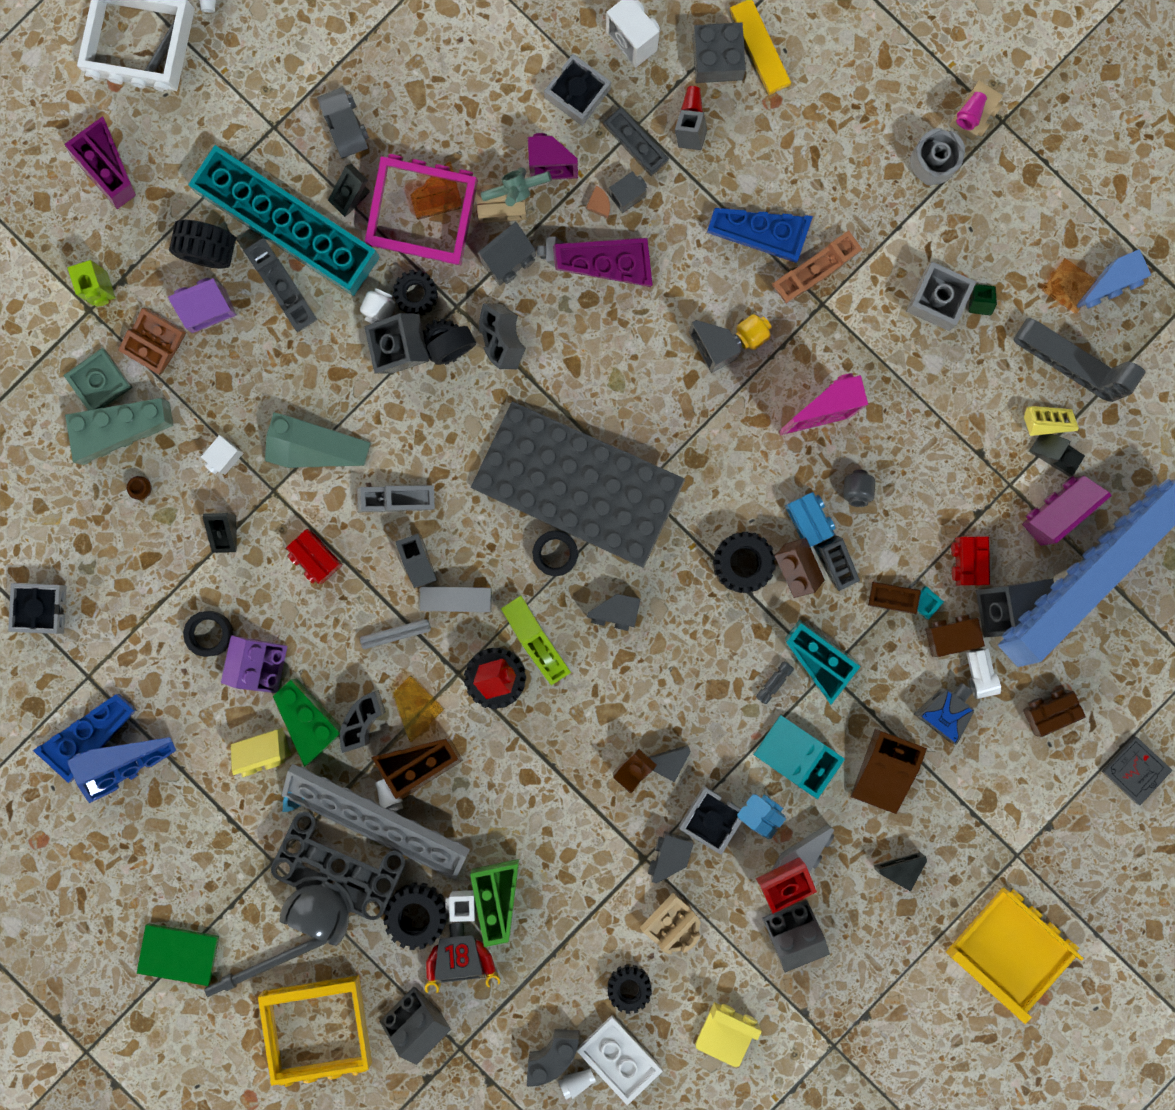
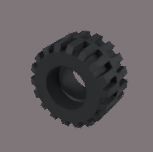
(202, 244)
(764, 555)
(490, 655)
(405, 933)

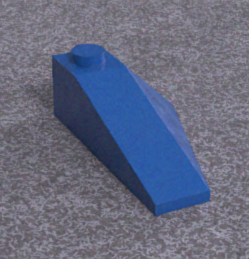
(102, 769)

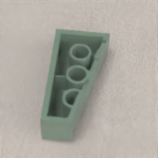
(110, 428)

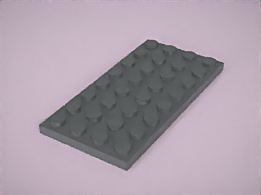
(578, 484)

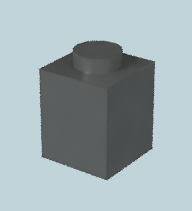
(691, 130)
(628, 191)

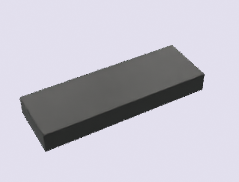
(635, 141)

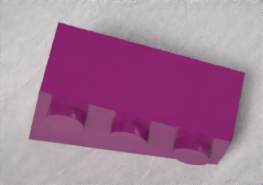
(100, 160)

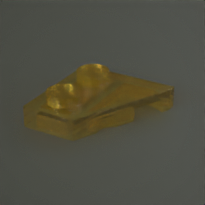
(416, 707)

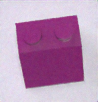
(550, 155)

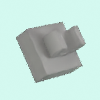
(546, 252)

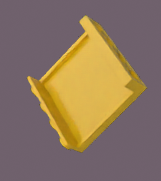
(1013, 952)

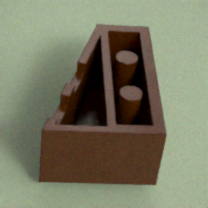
(416, 766)

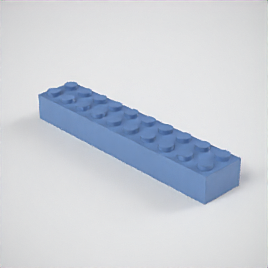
(1092, 577)

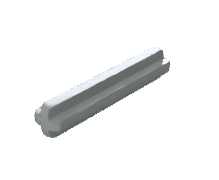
(395, 634)

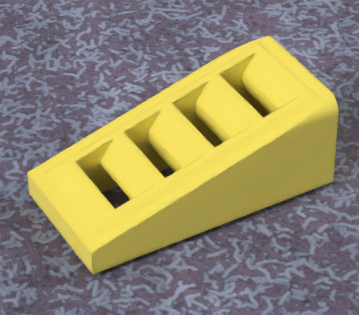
(1036, 427)

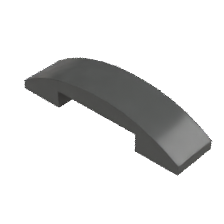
(280, 284)

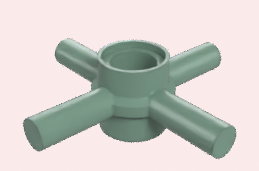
(516, 186)

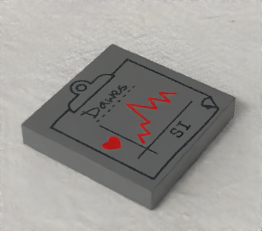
(1137, 770)

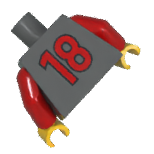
(459, 960)

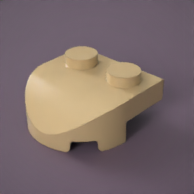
(673, 926)

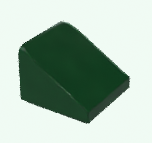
(983, 300)

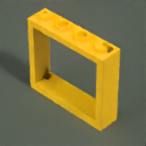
(312, 1072)

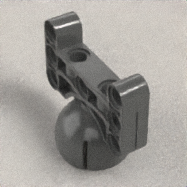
(323, 907)

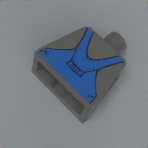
(947, 712)

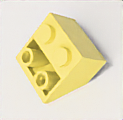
(253, 753)

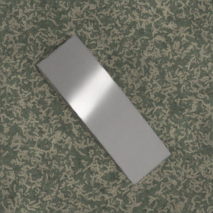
(395, 498)
(456, 599)

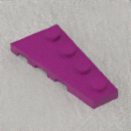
(611, 260)

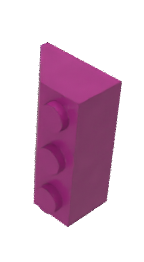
(1065, 510)

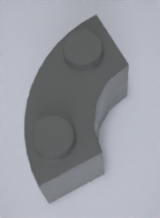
(342, 122)
(500, 336)
(358, 721)
(553, 1059)

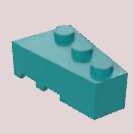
(822, 659)

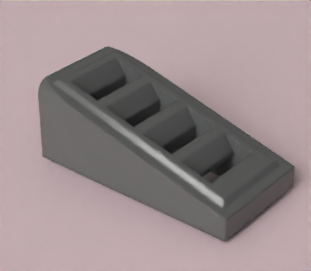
(838, 542)

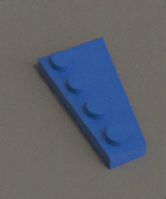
(765, 232)

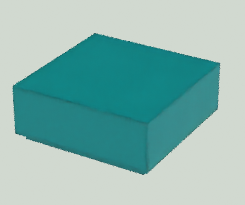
(928, 603)

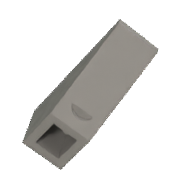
(808, 849)

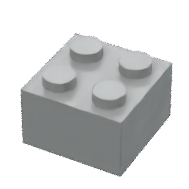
(941, 296)

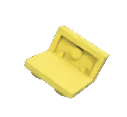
(727, 1034)

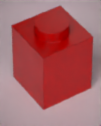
(494, 678)

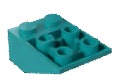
(799, 757)

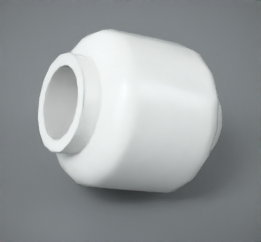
(377, 306)

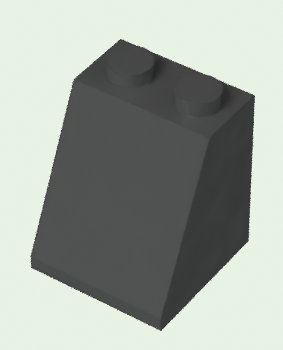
(1003, 605)

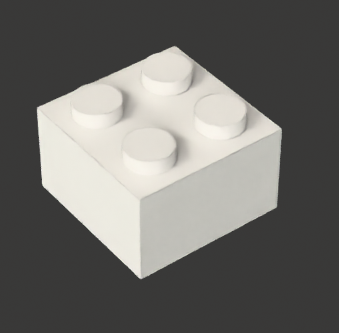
(632, 30)

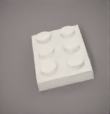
(619, 1060)

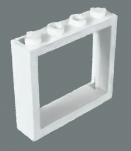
(116, 74)

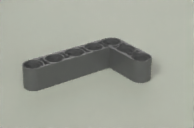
(1077, 364)

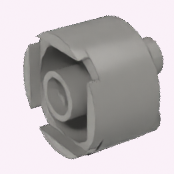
(937, 143)

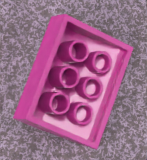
(835, 404)

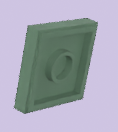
(97, 380)

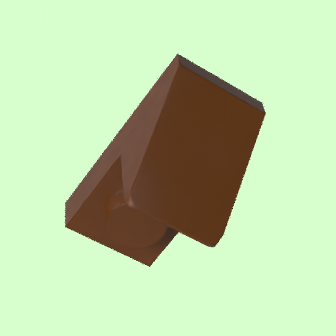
(634, 770)

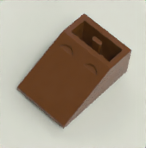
(888, 771)

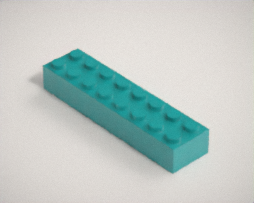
(284, 220)

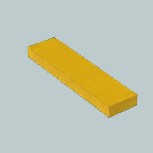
(760, 47)

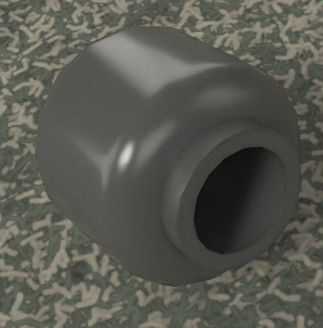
(859, 488)

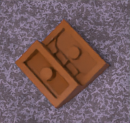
(152, 341)

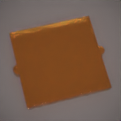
(1068, 285)

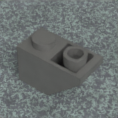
(416, 560)
(618, 610)
(671, 857)

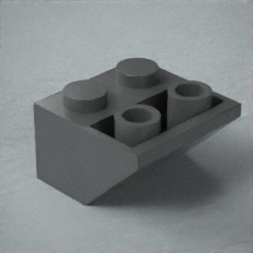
(796, 936)
(414, 1026)

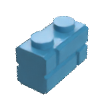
(810, 519)
(762, 815)

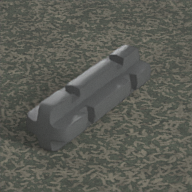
(775, 682)

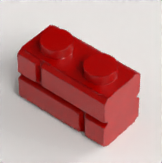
(313, 557)
(972, 561)

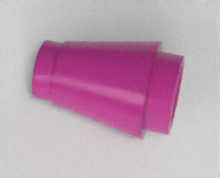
(971, 112)

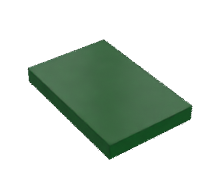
(177, 954)

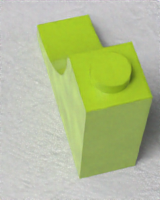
(535, 640)

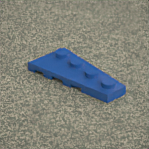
(85, 734)

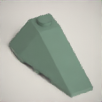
(303, 444)

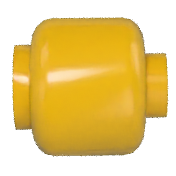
(753, 331)

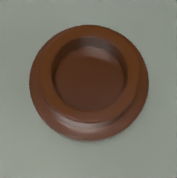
(139, 487)

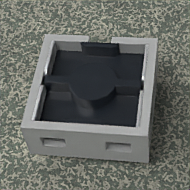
(577, 89)
(37, 608)
(711, 820)

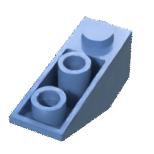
(1118, 275)

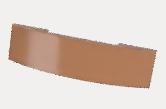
(817, 267)

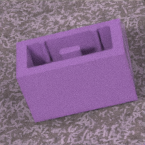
(202, 304)
(253, 664)

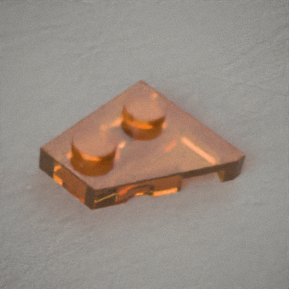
(436, 197)

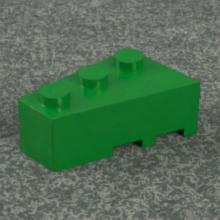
(306, 721)

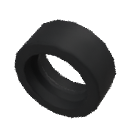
(451, 345)
(552, 535)
(189, 637)

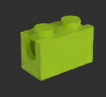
(91, 283)

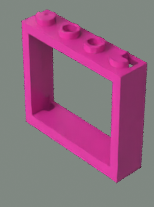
(439, 171)

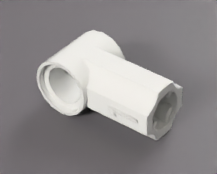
(983, 680)

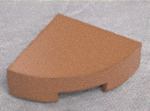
(599, 203)

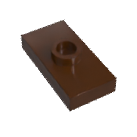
(894, 598)

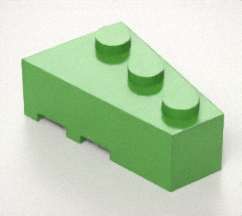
(494, 897)

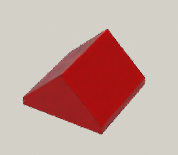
(786, 885)

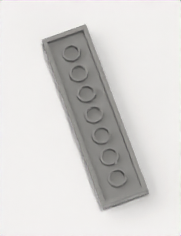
(374, 821)

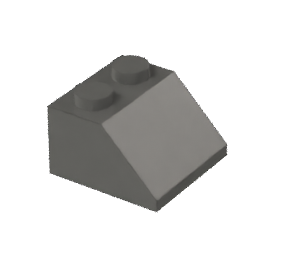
(507, 254)
(715, 344)

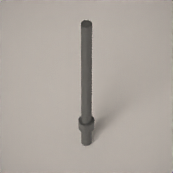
(230, 981)

